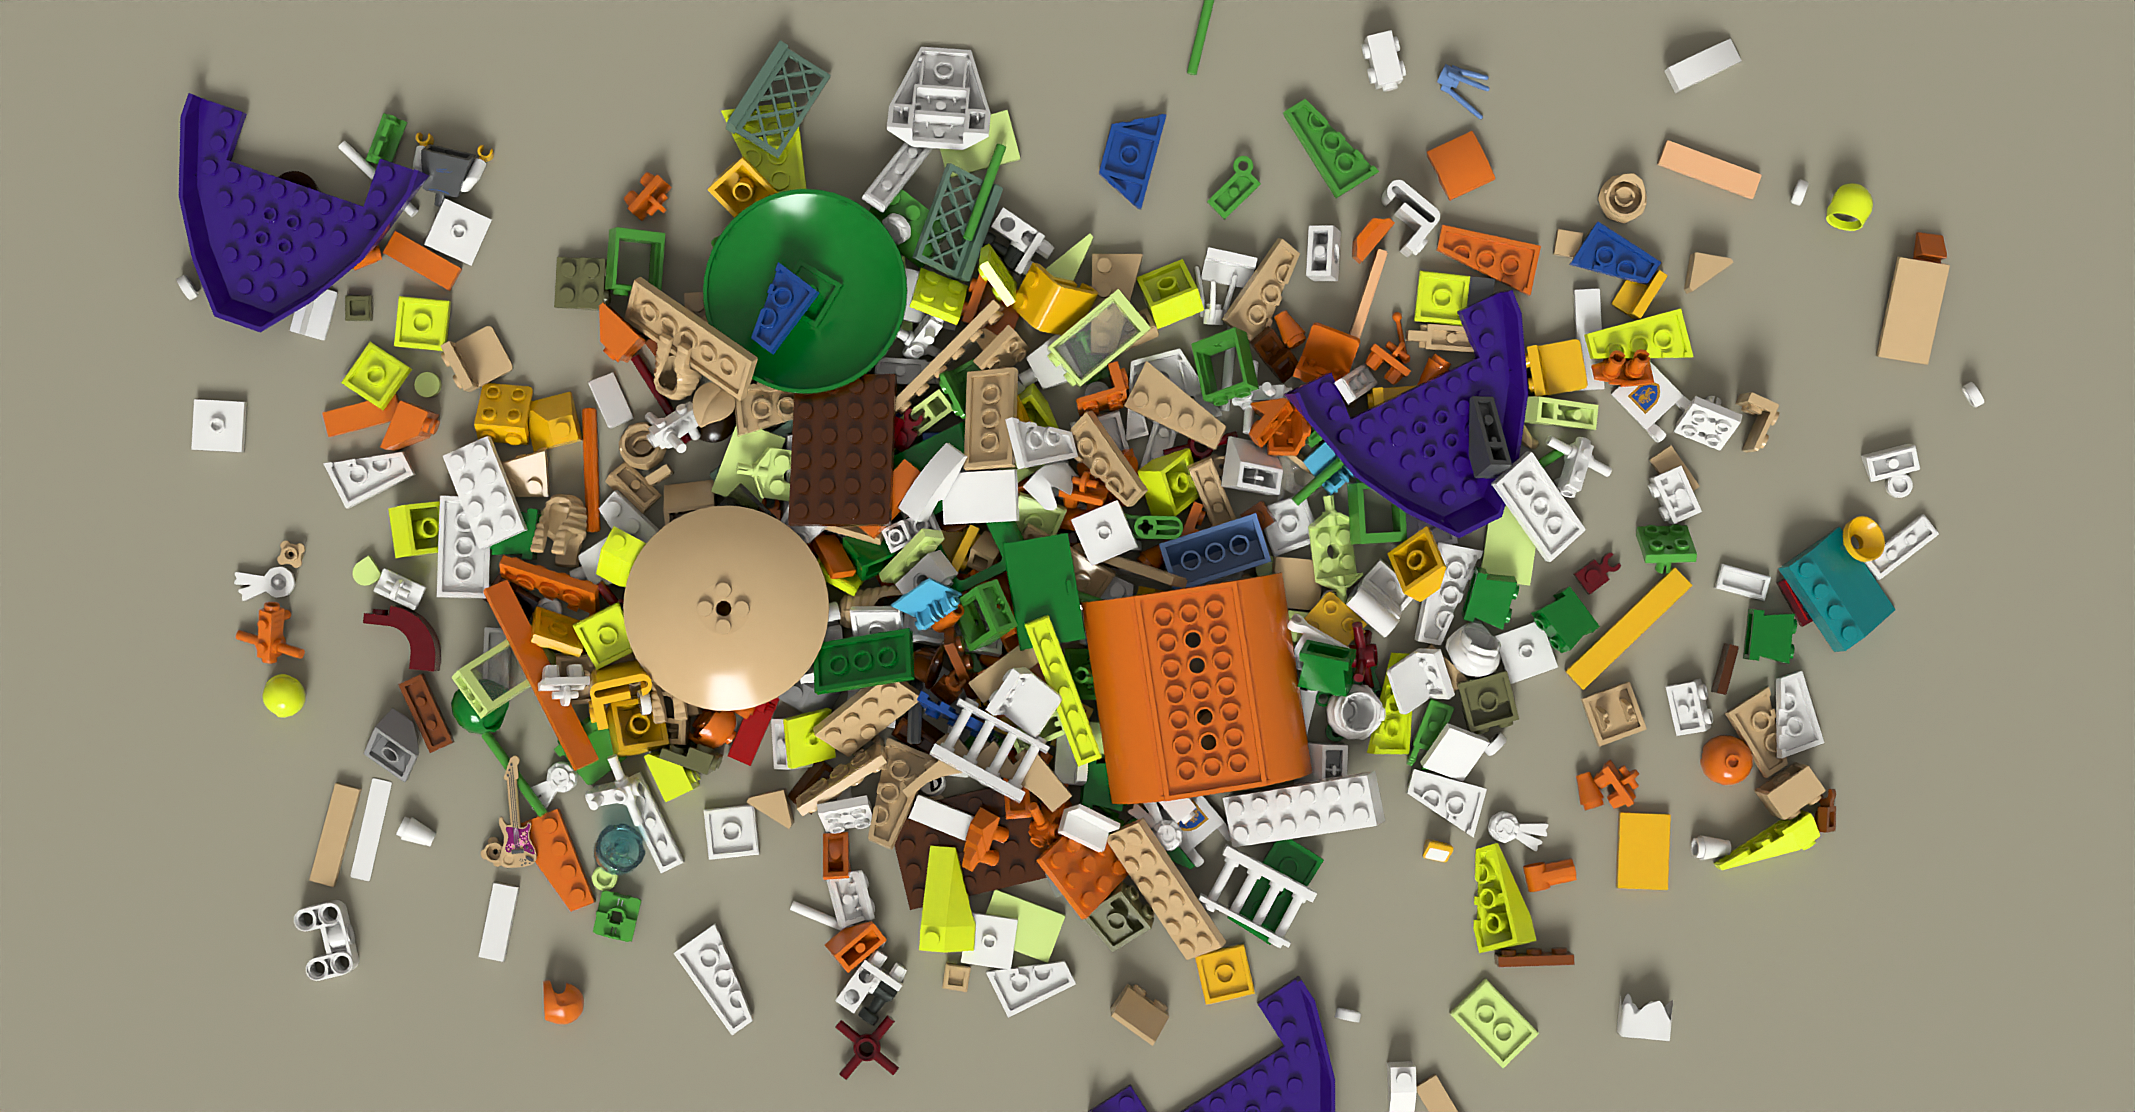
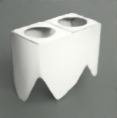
(1048, 481)
(1649, 1022)

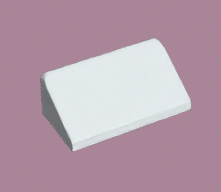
(611, 400)
(1891, 462)

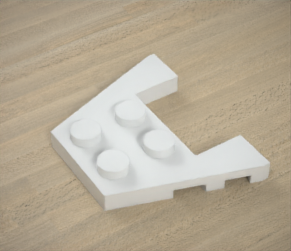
(1179, 371)

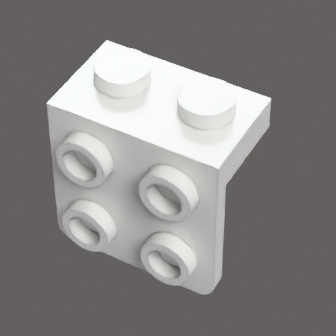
(1419, 678)
(1024, 700)

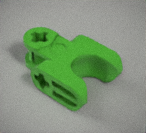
(1160, 526)

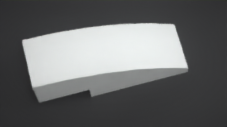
(1702, 65)
(932, 483)

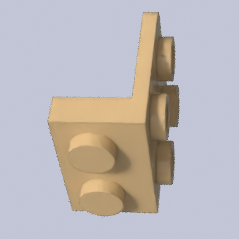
(476, 359)

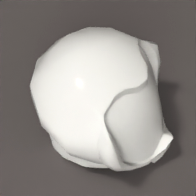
(1474, 650)
(1356, 720)

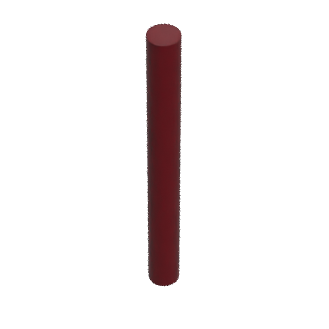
(662, 400)

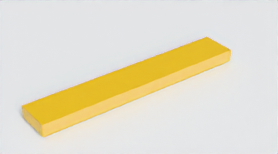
(1628, 628)

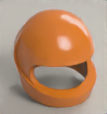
(562, 1007)

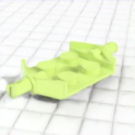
(769, 473)
(1333, 530)

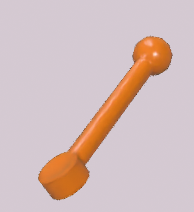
(1397, 316)

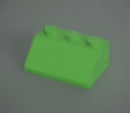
(915, 215)

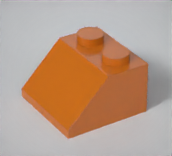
(617, 335)
(409, 426)

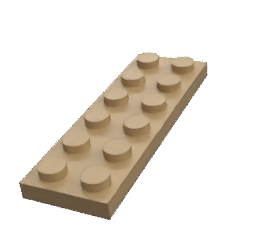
(712, 351)
(1165, 889)

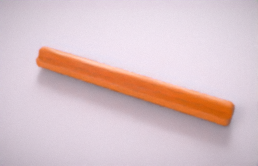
(591, 469)

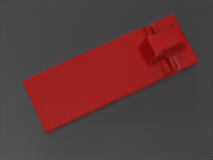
(752, 732)

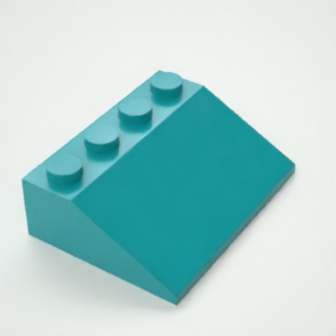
(1837, 591)

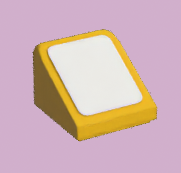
(1437, 850)

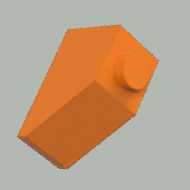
(855, 944)

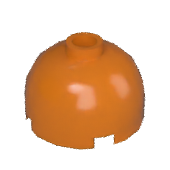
(714, 728)
(1726, 760)

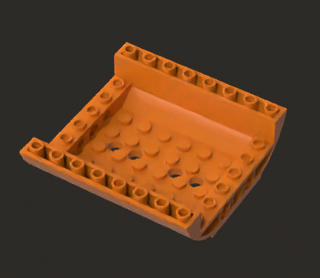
(1153, 698)

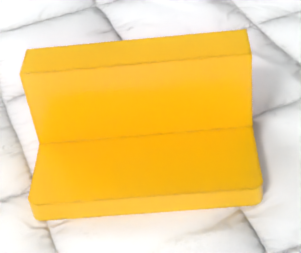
(1636, 297)

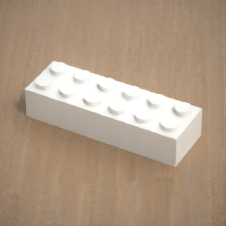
(1304, 809)

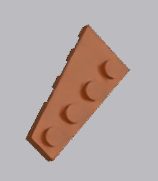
(1497, 257)
(551, 584)
(559, 859)

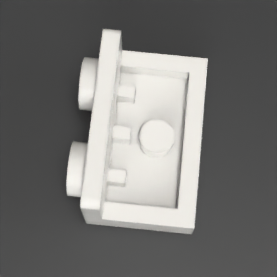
(851, 899)

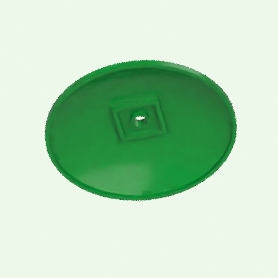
(838, 253)

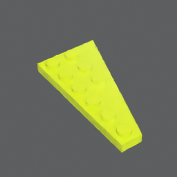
(782, 173)

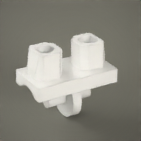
(400, 589)
(562, 685)

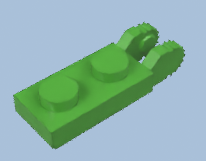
(1432, 723)

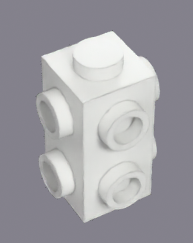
(1385, 66)

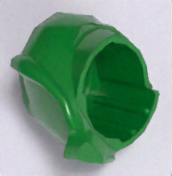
(469, 719)

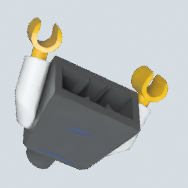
(449, 170)

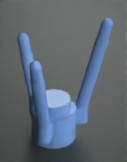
(1452, 76)

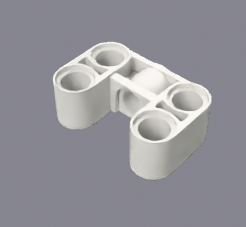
(337, 939)

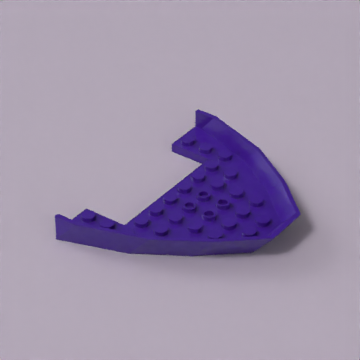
(266, 240)
(1419, 440)
(1287, 1080)

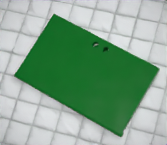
(1039, 586)

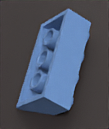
(1216, 551)

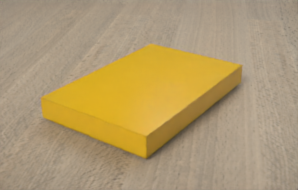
(1643, 851)

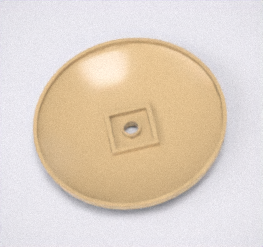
(774, 599)

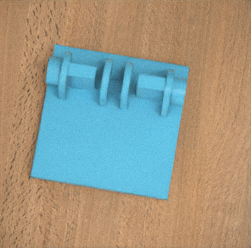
(1319, 460)
(928, 602)

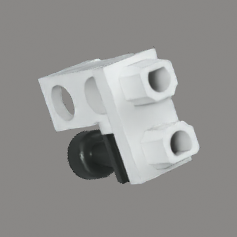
(1023, 245)
(873, 979)

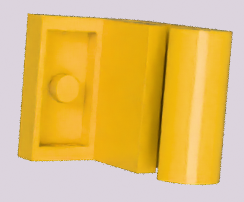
(1052, 302)
(613, 685)

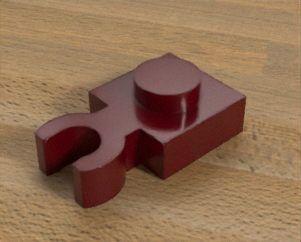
(907, 433)
(1594, 574)

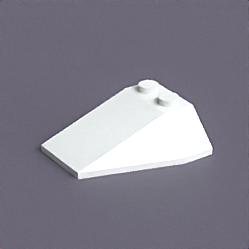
(940, 101)

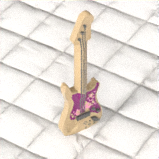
(517, 846)

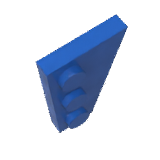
(1614, 256)
(785, 305)
(947, 712)

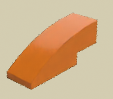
(903, 478)

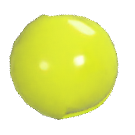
(1850, 200)
(284, 695)

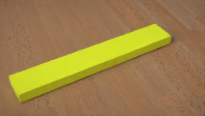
(1059, 678)

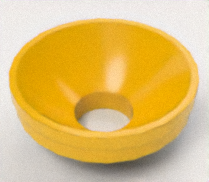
(1869, 537)

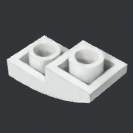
(901, 533)

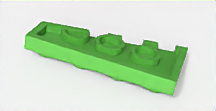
(1332, 155)

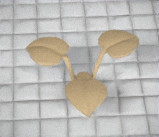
(715, 403)

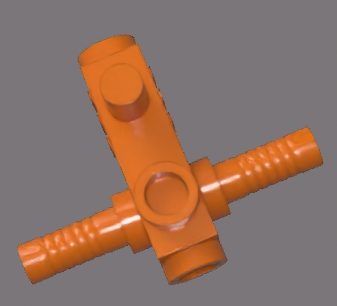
(270, 639)
(1046, 823)

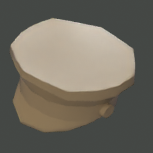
(1623, 197)
(637, 449)

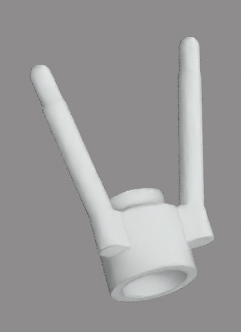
(1212, 312)

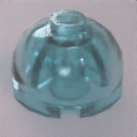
(618, 849)

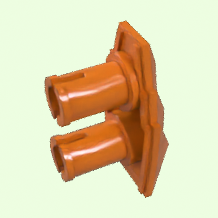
(1624, 371)
(979, 837)

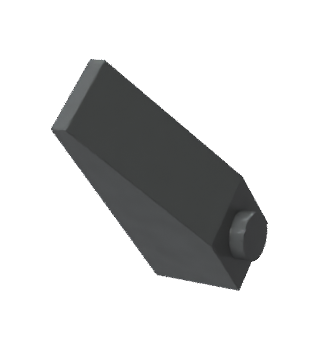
(1486, 439)

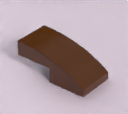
(1275, 354)

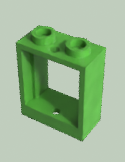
(657, 243)
(1218, 343)
(1357, 519)
(998, 620)

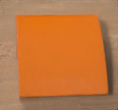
(1461, 165)

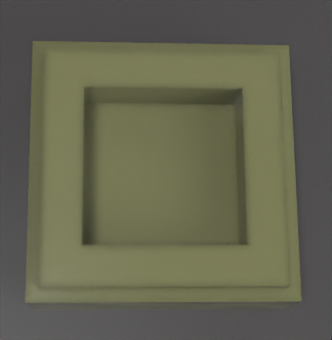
(358, 308)

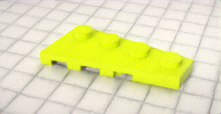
(1659, 335)
(1394, 731)

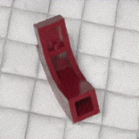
(421, 636)

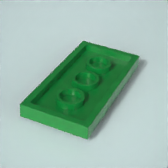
(864, 661)
(1293, 861)

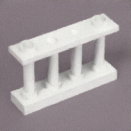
(968, 763)
(1255, 871)

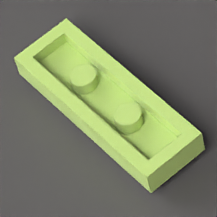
(919, 546)

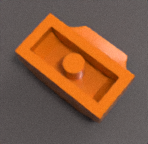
(1370, 237)

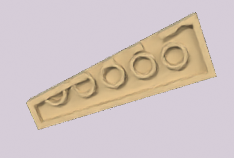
(990, 314)

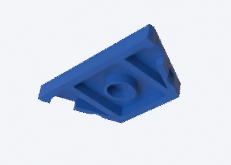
(1131, 156)

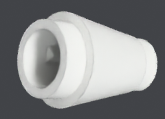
(415, 832)
(1709, 847)

